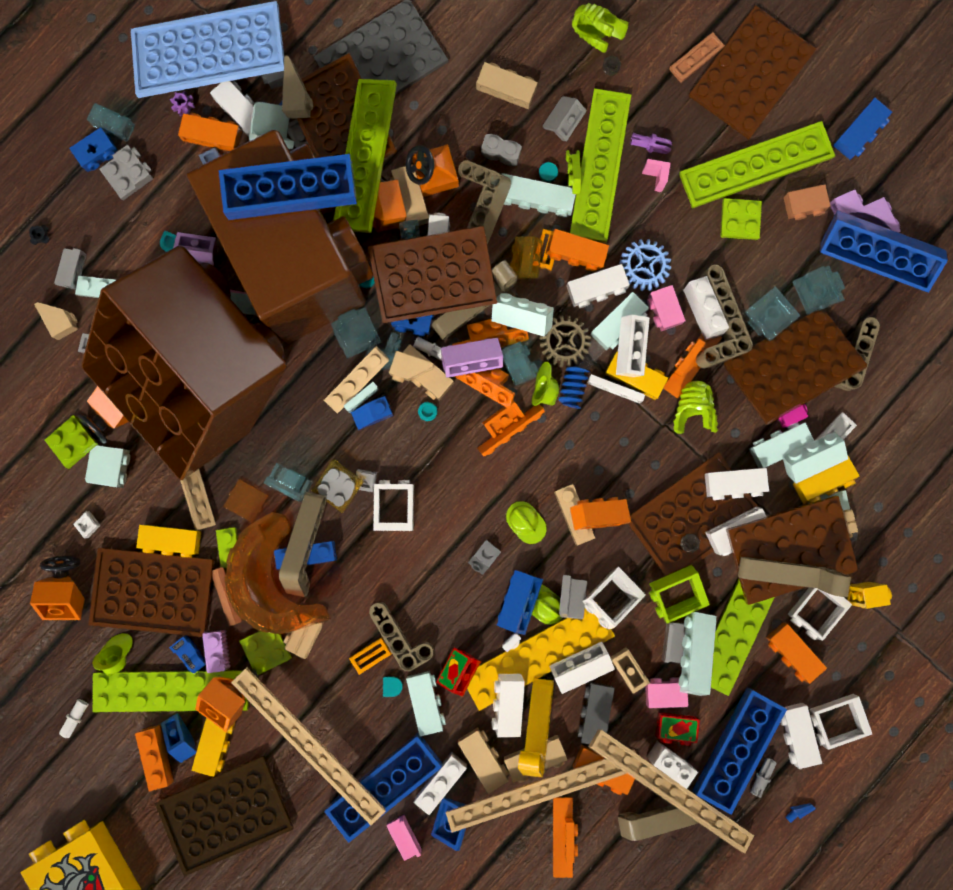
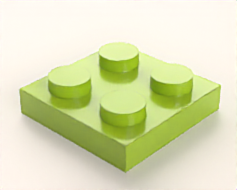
(741, 219)
(71, 442)
(265, 651)

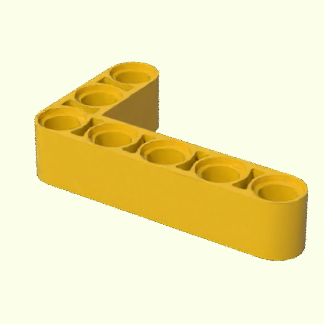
(533, 758)

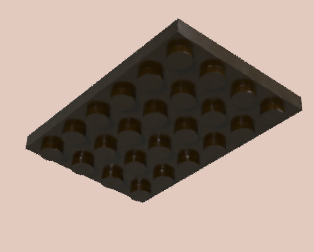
(224, 815)

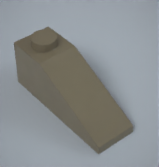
(296, 99)

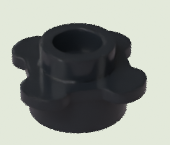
(35, 230)

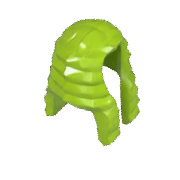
(596, 22)
(696, 400)

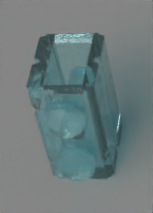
(111, 122)
(518, 364)

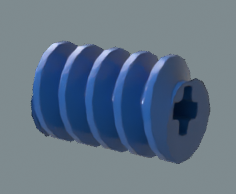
(573, 387)

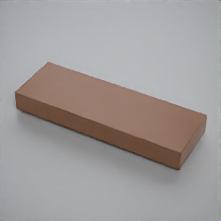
(696, 57)
(219, 580)

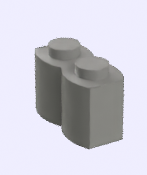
(498, 149)

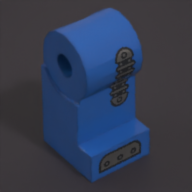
(189, 654)

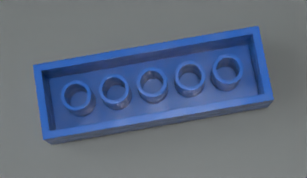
(287, 187)
(883, 251)
(739, 750)
(388, 784)

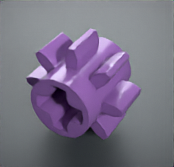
(178, 99)

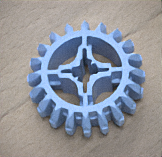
(641, 257)

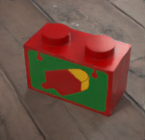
(458, 671)
(677, 728)

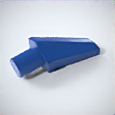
(799, 811)

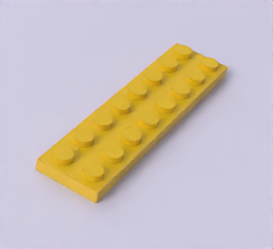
(537, 654)

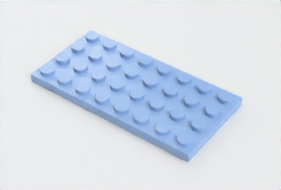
(207, 49)

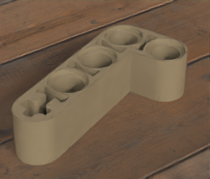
(869, 340)
(397, 634)
(653, 823)

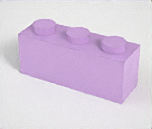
(471, 357)

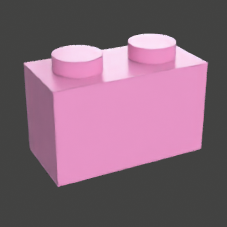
(666, 308)
(665, 694)

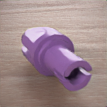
(651, 143)

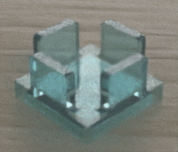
(819, 289)
(771, 314)
(355, 332)
(288, 482)

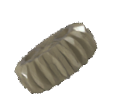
(571, 347)

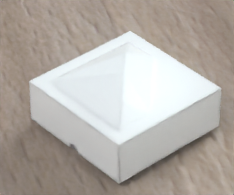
(87, 524)
(512, 642)

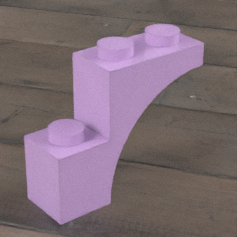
(876, 212)

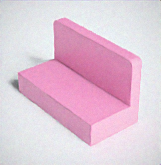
(658, 169)
(404, 838)

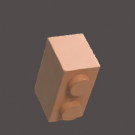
(807, 202)

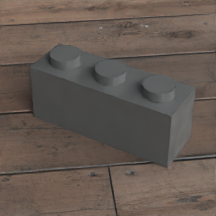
(596, 711)

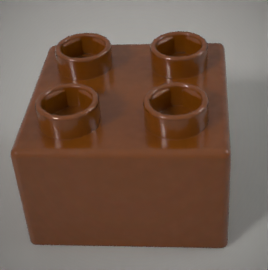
(291, 262)
(181, 359)

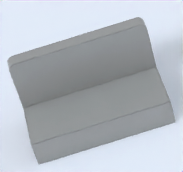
(565, 117)
(70, 268)
(571, 600)
(673, 642)

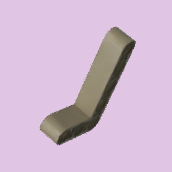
(491, 198)
(733, 318)
(450, 322)
(293, 567)
(802, 575)

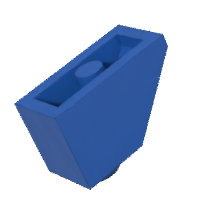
(372, 413)
(178, 738)

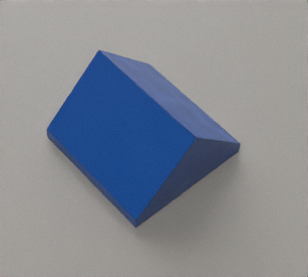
(442, 828)

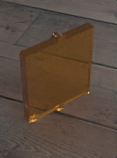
(245, 501)

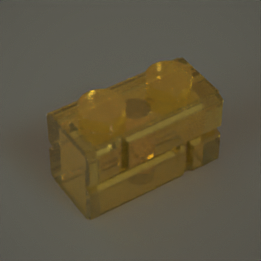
(526, 257)

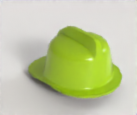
(546, 387)
(526, 522)
(547, 606)
(113, 654)

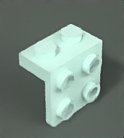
(268, 118)
(107, 466)

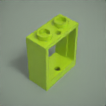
(685, 607)

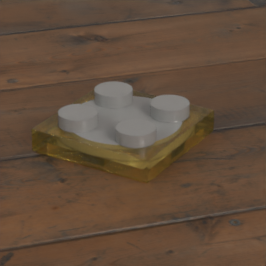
(338, 485)

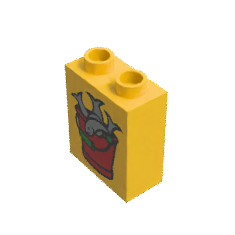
(83, 863)

